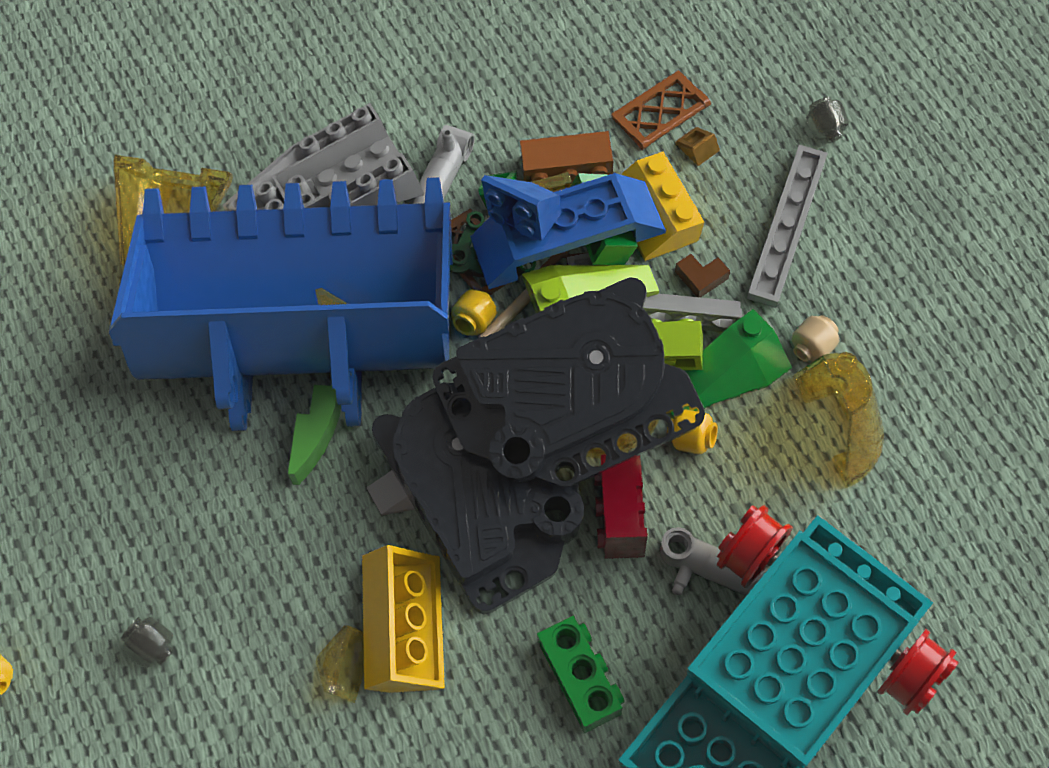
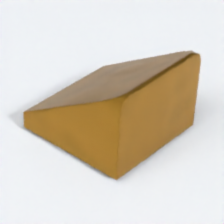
(698, 145)

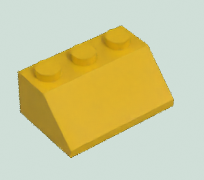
(673, 204)

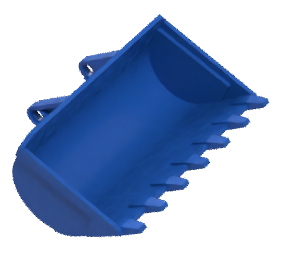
(240, 299)

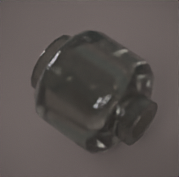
(827, 119)
(147, 642)

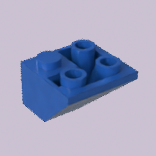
(521, 205)

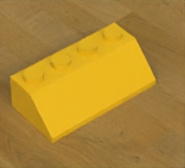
(402, 621)

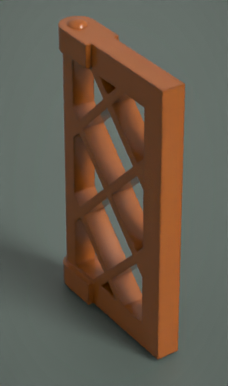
(659, 89)

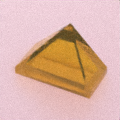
(342, 664)

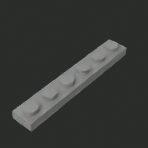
(787, 226)

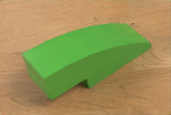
(313, 433)

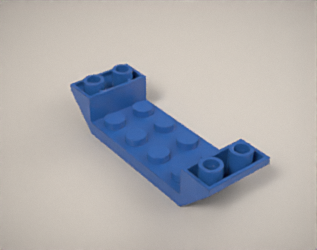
(588, 215)

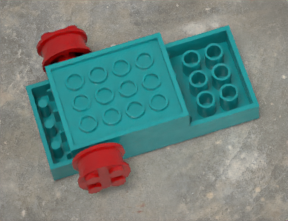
(793, 653)

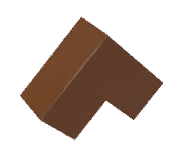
(699, 278)

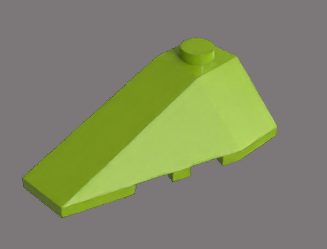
(566, 281)

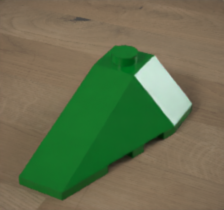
(739, 361)

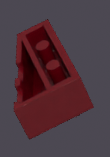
(621, 510)

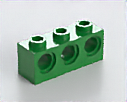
(580, 691)

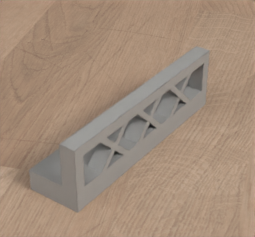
(713, 313)

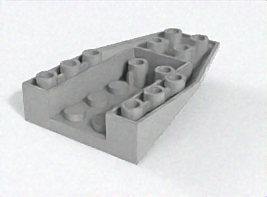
(346, 150)

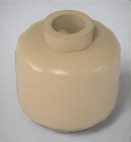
(815, 338)

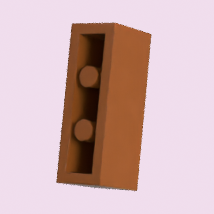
(571, 153)

